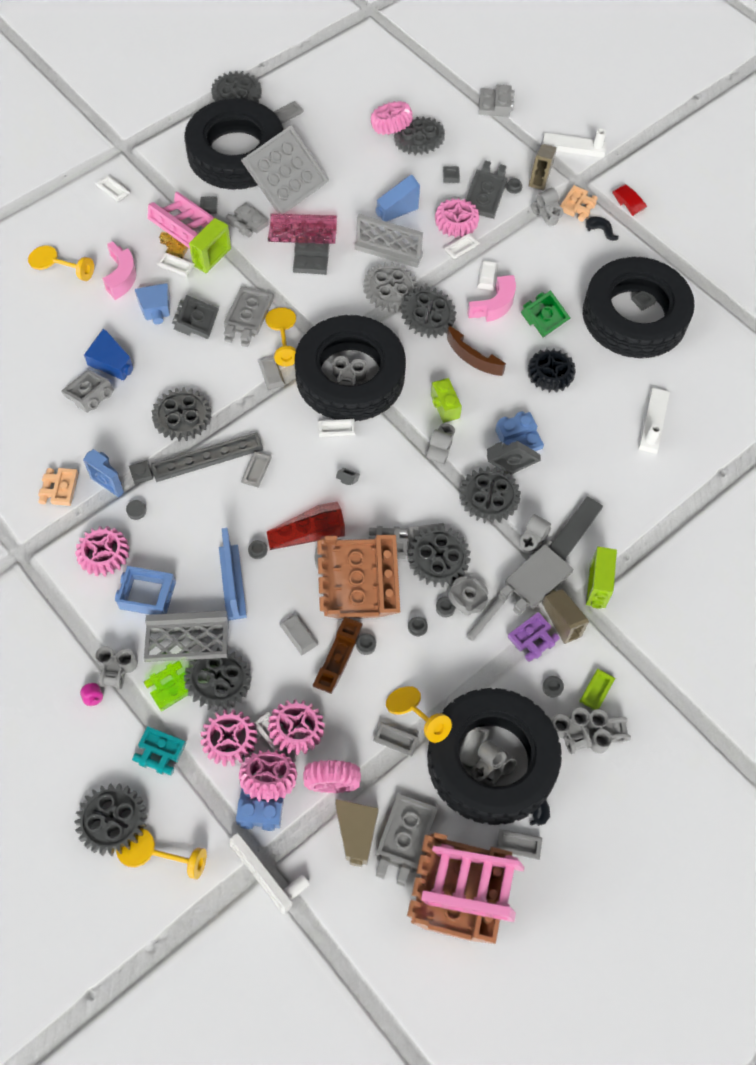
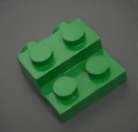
(545, 313)

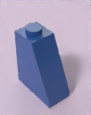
(108, 356)

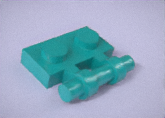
(161, 744)

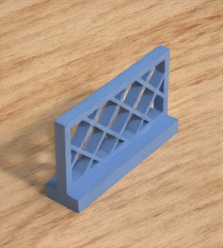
(232, 578)

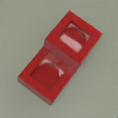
(630, 198)

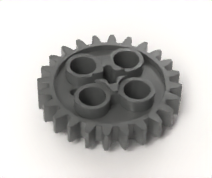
(236, 86)
(420, 136)
(417, 305)
(181, 414)
(506, 498)
(425, 565)
(217, 680)
(100, 837)

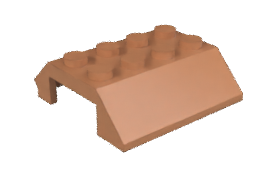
(358, 577)
(447, 921)

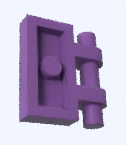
(530, 631)

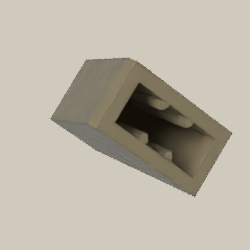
(542, 166)
(565, 615)
(357, 830)

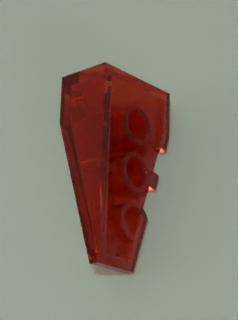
(308, 527)

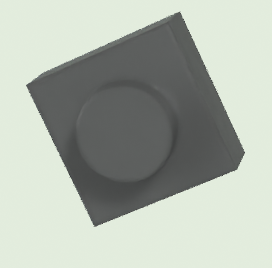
(451, 174)
(209, 204)
(643, 300)
(140, 472)
(347, 476)

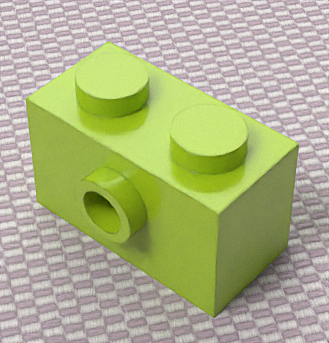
(445, 400)

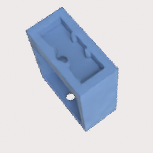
(166, 579)

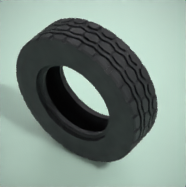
(221, 119)
(355, 334)
(630, 337)
(528, 724)

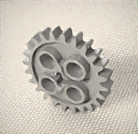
(388, 286)

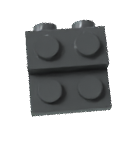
(311, 258)
(195, 317)
(512, 457)

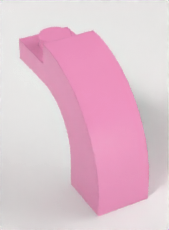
(124, 276)
(497, 306)

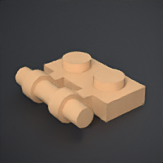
(574, 200)
(63, 489)

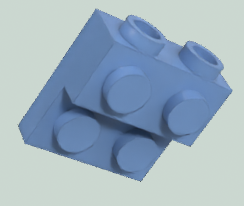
(521, 429)
(102, 472)
(259, 814)

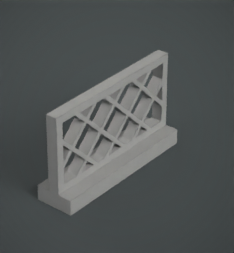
(388, 248)
(186, 624)

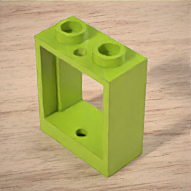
(206, 259)
(601, 577)

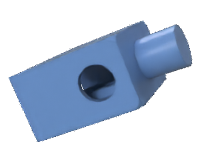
(154, 302)

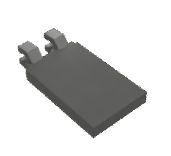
(487, 190)

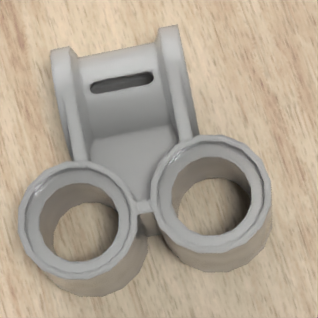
(548, 206)
(348, 375)
(441, 443)
(537, 532)
(114, 670)
(610, 730)
(574, 733)
(492, 763)

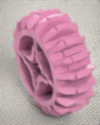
(391, 117)
(447, 215)
(103, 558)
(285, 716)
(234, 731)
(268, 769)
(332, 776)

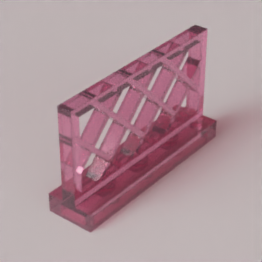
(307, 224)

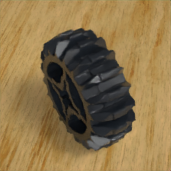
(553, 366)

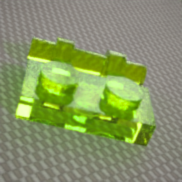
(170, 692)

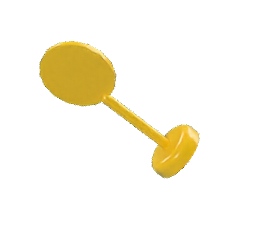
(46, 256)
(281, 320)
(406, 699)
(144, 849)

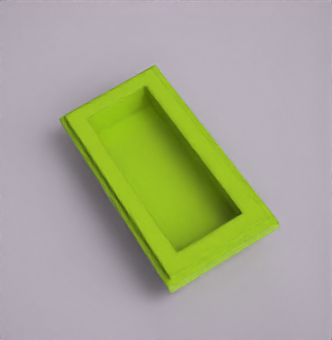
(597, 689)

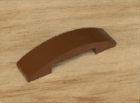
(472, 357)
(338, 656)

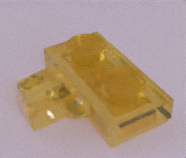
(174, 246)

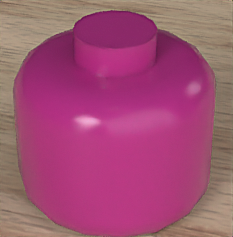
(91, 694)

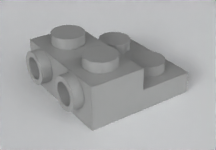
(496, 101)
(88, 390)

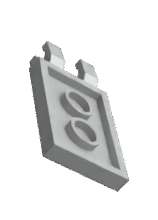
(247, 314)
(536, 579)
(404, 836)

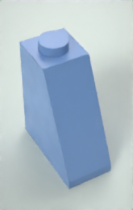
(399, 200)

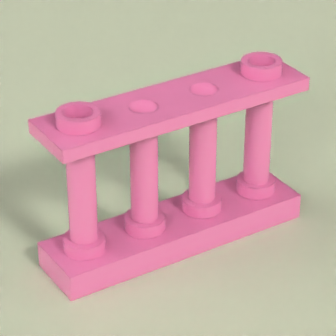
(173, 224)
(479, 905)

